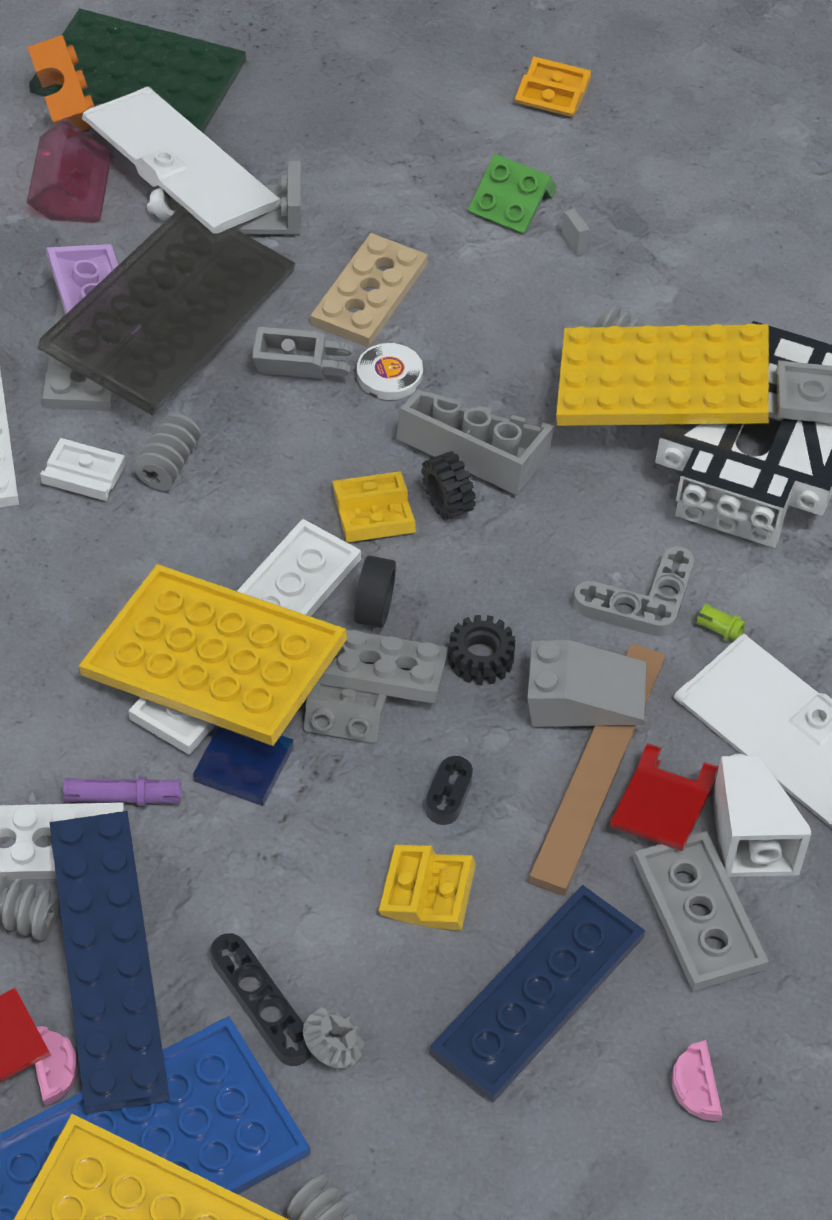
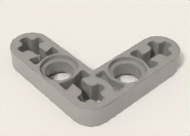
(654, 604)

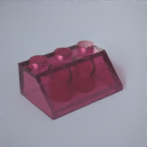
(69, 175)

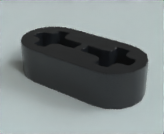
(441, 788)

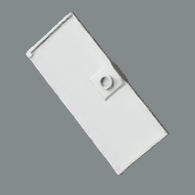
(181, 160)
(770, 715)

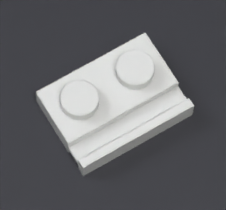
(83, 469)

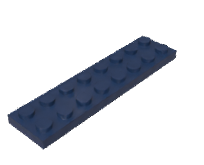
(108, 963)

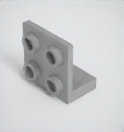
(288, 216)

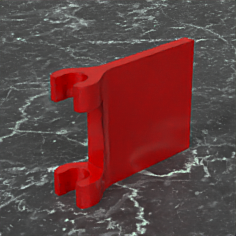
(663, 803)
(19, 1037)

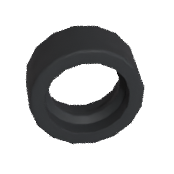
(375, 591)

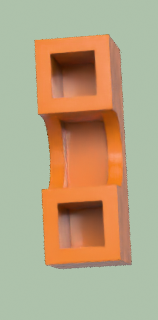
(53, 66)

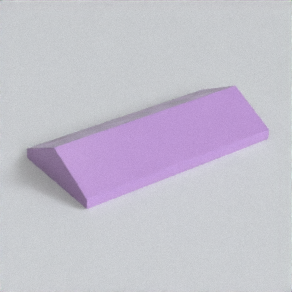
(79, 270)

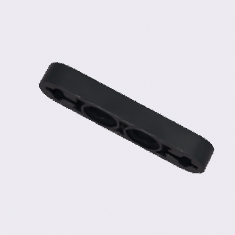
(255, 1001)

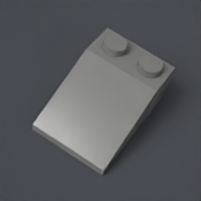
(584, 686)

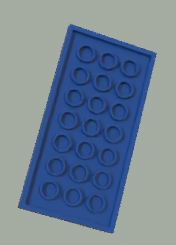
(218, 1122)

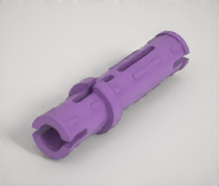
(123, 790)

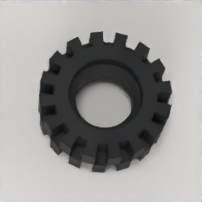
(448, 485)
(481, 633)

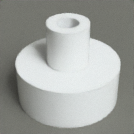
(162, 204)

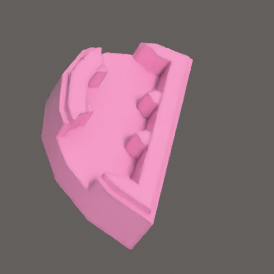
(58, 1070)
(695, 1083)

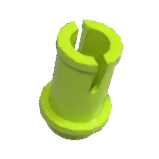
(721, 622)

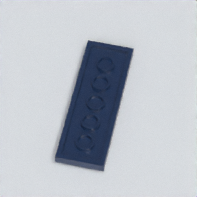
(536, 993)

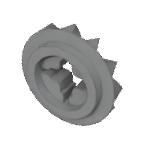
(331, 1050)

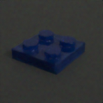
(242, 765)

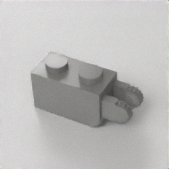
(298, 353)

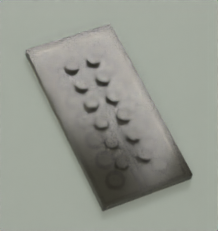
(166, 309)

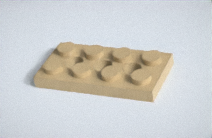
(376, 305)

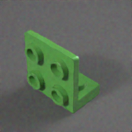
(511, 193)

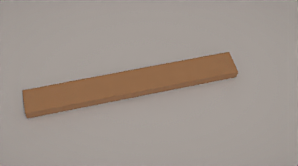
(588, 792)

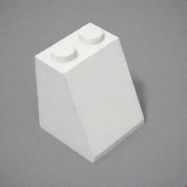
(756, 821)

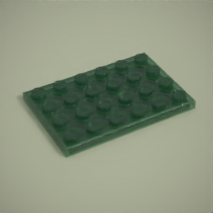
(129, 56)

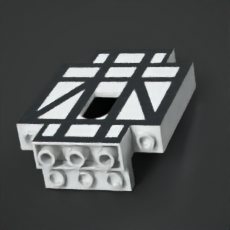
(748, 492)

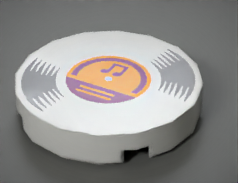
(389, 371)

